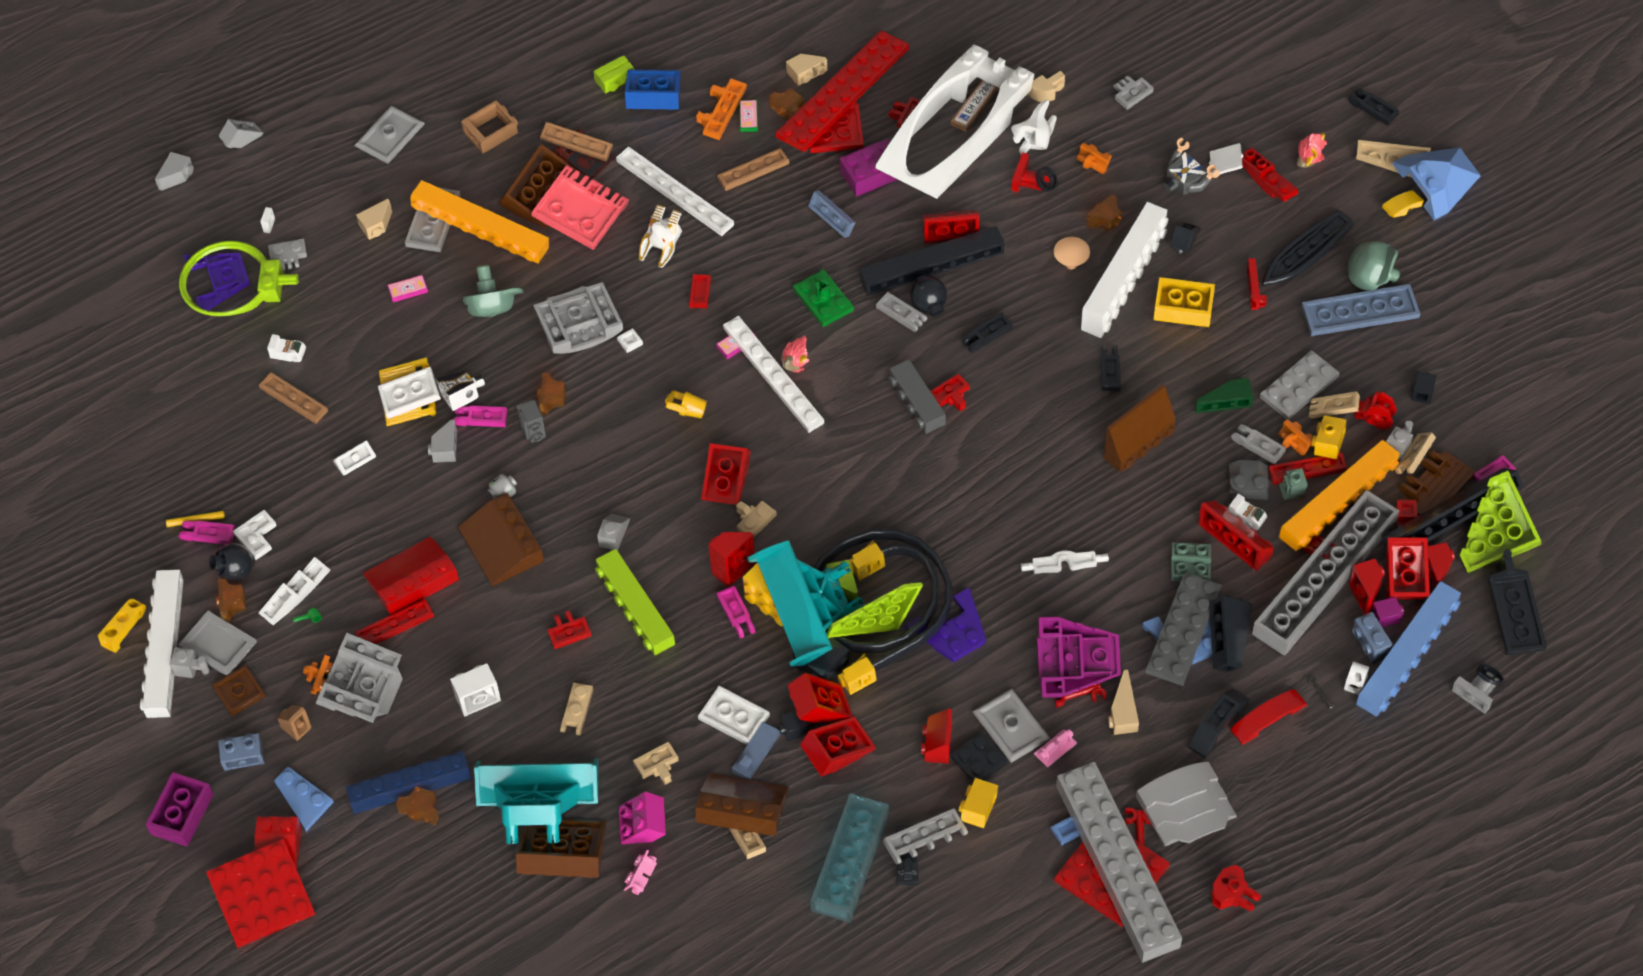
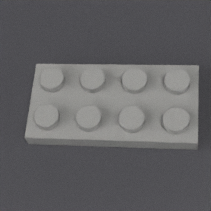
(428, 232)
(1299, 385)

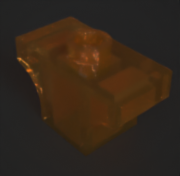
(786, 103)
(1105, 214)
(550, 394)
(230, 599)
(419, 806)

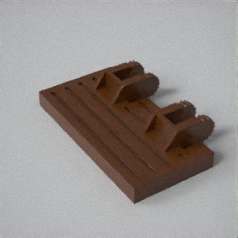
(1432, 489)

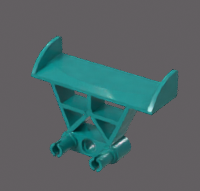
(804, 599)
(536, 793)

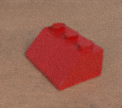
(949, 225)
(730, 556)

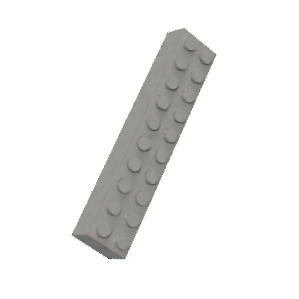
(1323, 578)
(1118, 862)

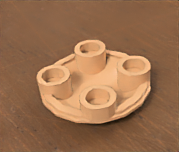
(1071, 252)

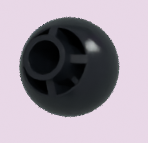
(929, 295)
(232, 562)

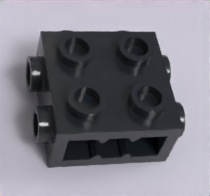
(828, 663)

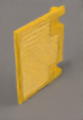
(395, 372)

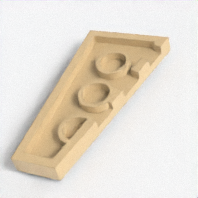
(1385, 153)

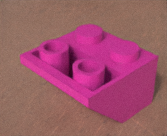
(642, 819)

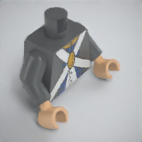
(1187, 174)

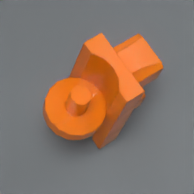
(1093, 158)
(1294, 437)
(313, 672)

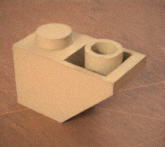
(805, 67)

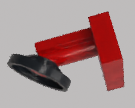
(1032, 179)

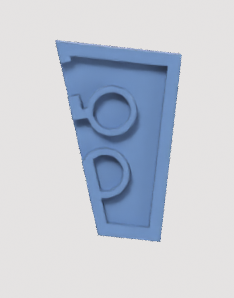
(303, 797)

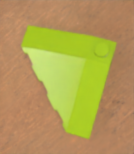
(1499, 526)
(880, 615)

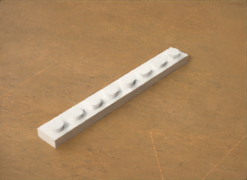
(675, 191)
(773, 374)

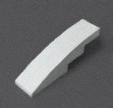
(294, 592)

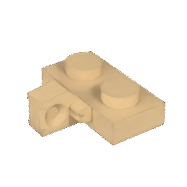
(754, 518)
(657, 762)

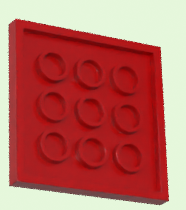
(1083, 880)
(260, 893)

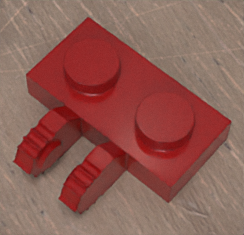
(903, 110)
(569, 632)

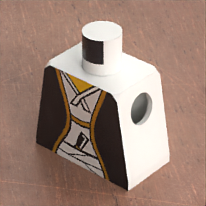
(459, 388)

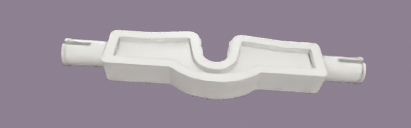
(1076, 561)

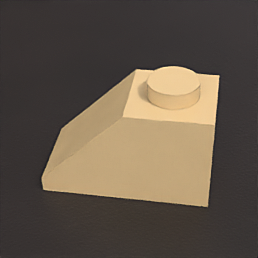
(375, 219)

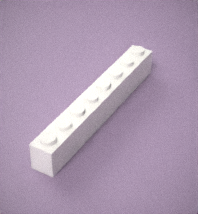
(162, 642)

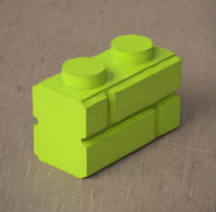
(612, 74)

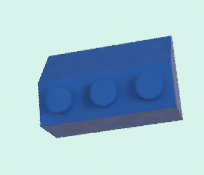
(652, 89)

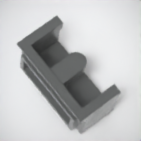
(531, 421)

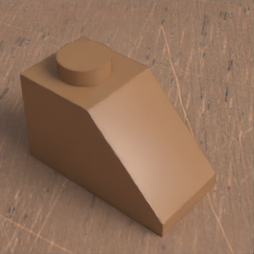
(294, 721)

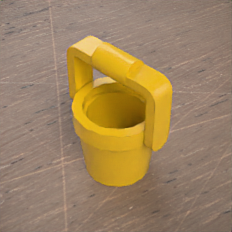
(691, 404)

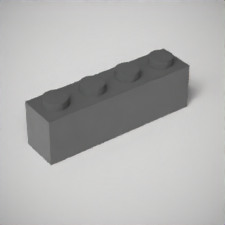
(916, 396)

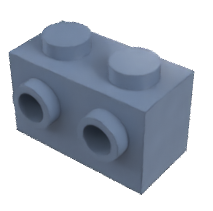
(1371, 637)
(241, 751)

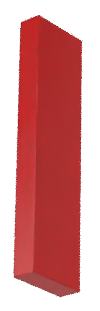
(1311, 467)
(396, 623)

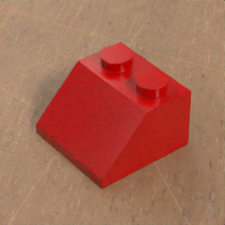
(1366, 583)
(938, 737)

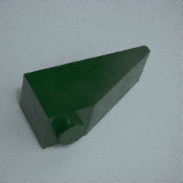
(1231, 395)

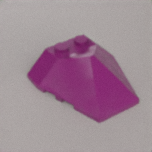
(1074, 656)

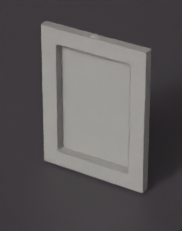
(218, 643)

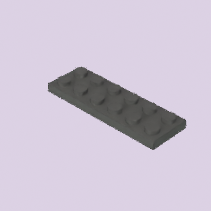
(1183, 629)

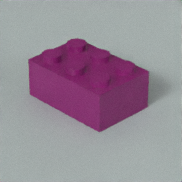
(861, 171)
(179, 809)

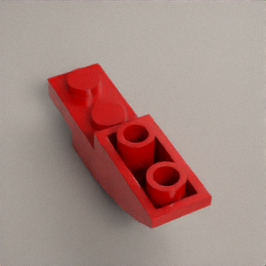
(1266, 177)

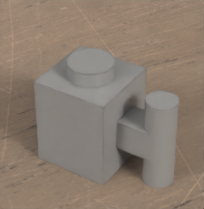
(1401, 439)
(185, 663)

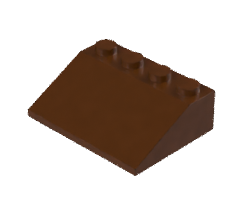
(533, 184)
(1139, 430)
(501, 540)
(741, 804)
(575, 855)

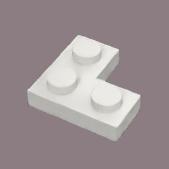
(252, 532)

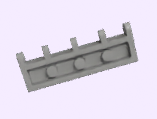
(924, 834)

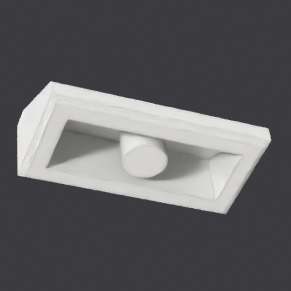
(354, 458)

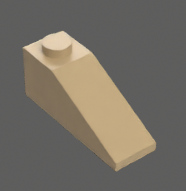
(1123, 711)

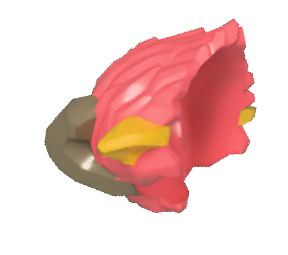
(1310, 150)
(795, 355)

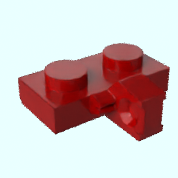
(951, 392)

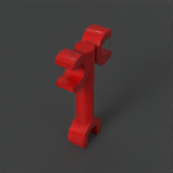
(1094, 690)
(1140, 817)

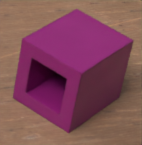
(1388, 611)

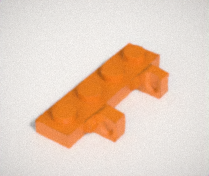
(728, 100)

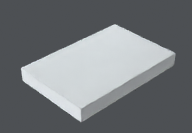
(409, 392)
(733, 715)

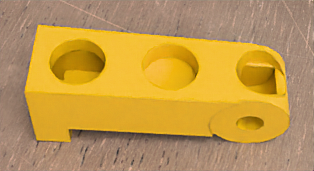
(121, 624)

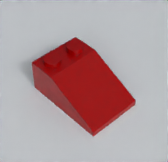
(725, 474)
(1407, 569)
(819, 699)
(836, 745)
(276, 828)

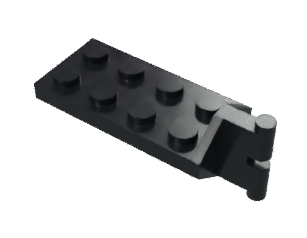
(1516, 608)

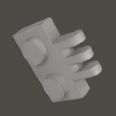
(1132, 91)
(288, 252)

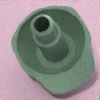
(1372, 265)
(489, 300)

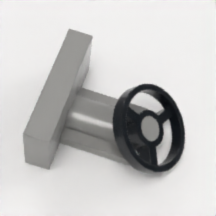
(1480, 687)

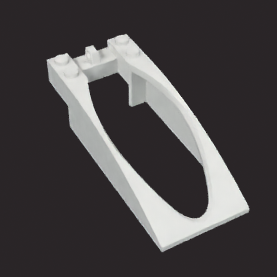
(953, 84)

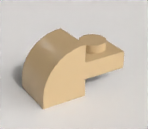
(1045, 89)

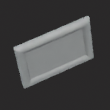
(389, 134)
(1011, 725)

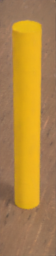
(201, 517)

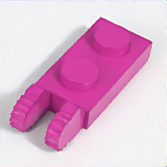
(481, 416)
(207, 532)
(735, 610)

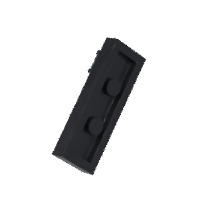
(908, 868)

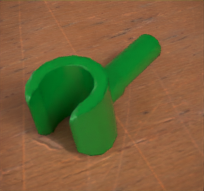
(312, 614)

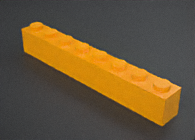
(479, 222)
(1339, 495)

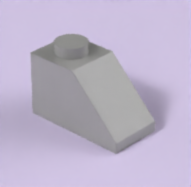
(239, 133)
(174, 171)
(444, 443)
(612, 531)

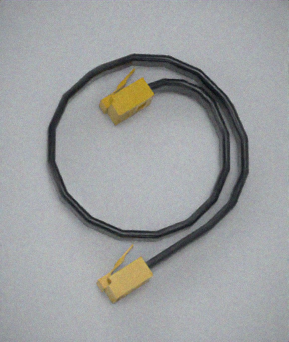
(864, 564)

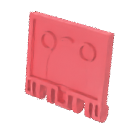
(579, 209)

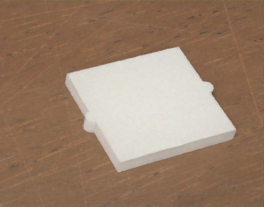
(1227, 158)

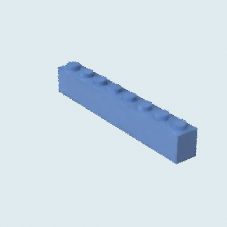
(1408, 649)

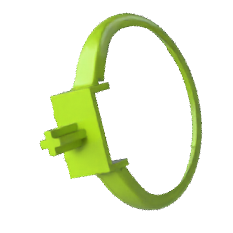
(269, 284)

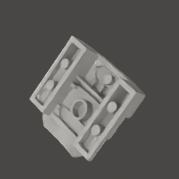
(579, 319)
(362, 679)
(1186, 804)

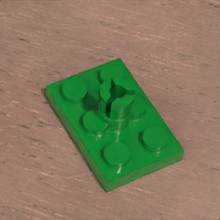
(823, 298)

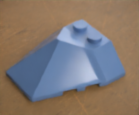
(1441, 177)

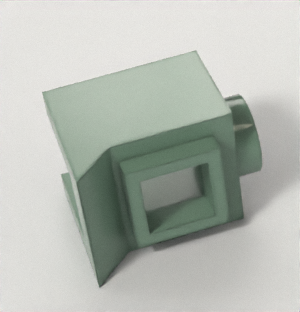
(1293, 484)

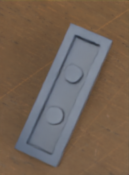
(831, 214)
(756, 751)

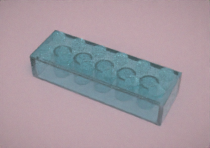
(849, 858)

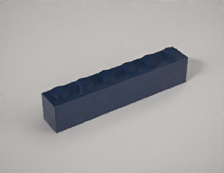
(401, 783)

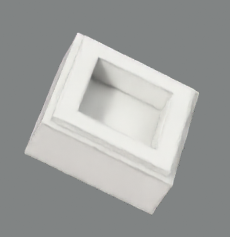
(267, 220)
(630, 340)

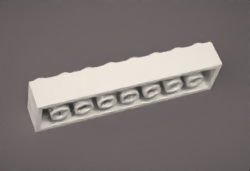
(1124, 270)

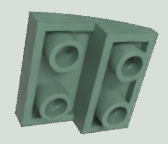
(1190, 559)

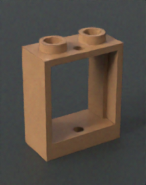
(484, 115)

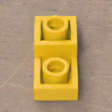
(1402, 203)

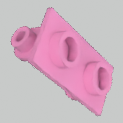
(1056, 747)
(636, 879)

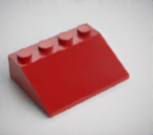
(411, 575)

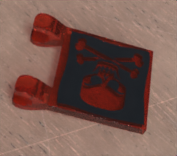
(583, 163)

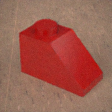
(1439, 562)

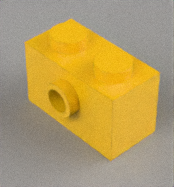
(1329, 437)
(979, 802)

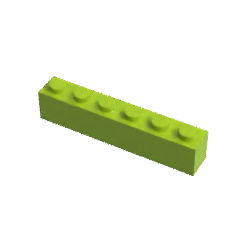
(635, 602)

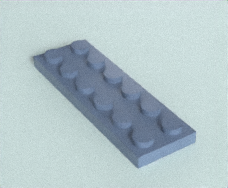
(1360, 310)

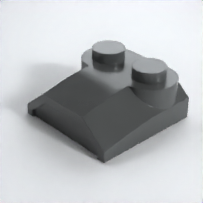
(1248, 479)

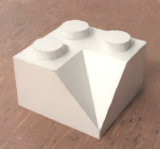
(475, 689)

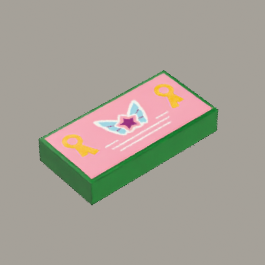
(748, 116)

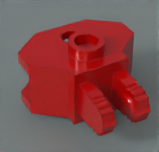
(1376, 412)
(1230, 889)

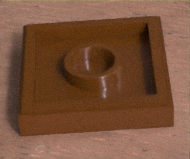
(238, 690)

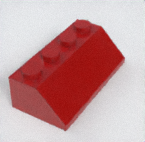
(1235, 534)

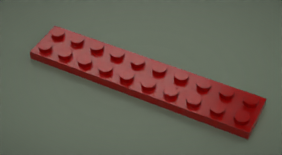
(842, 91)

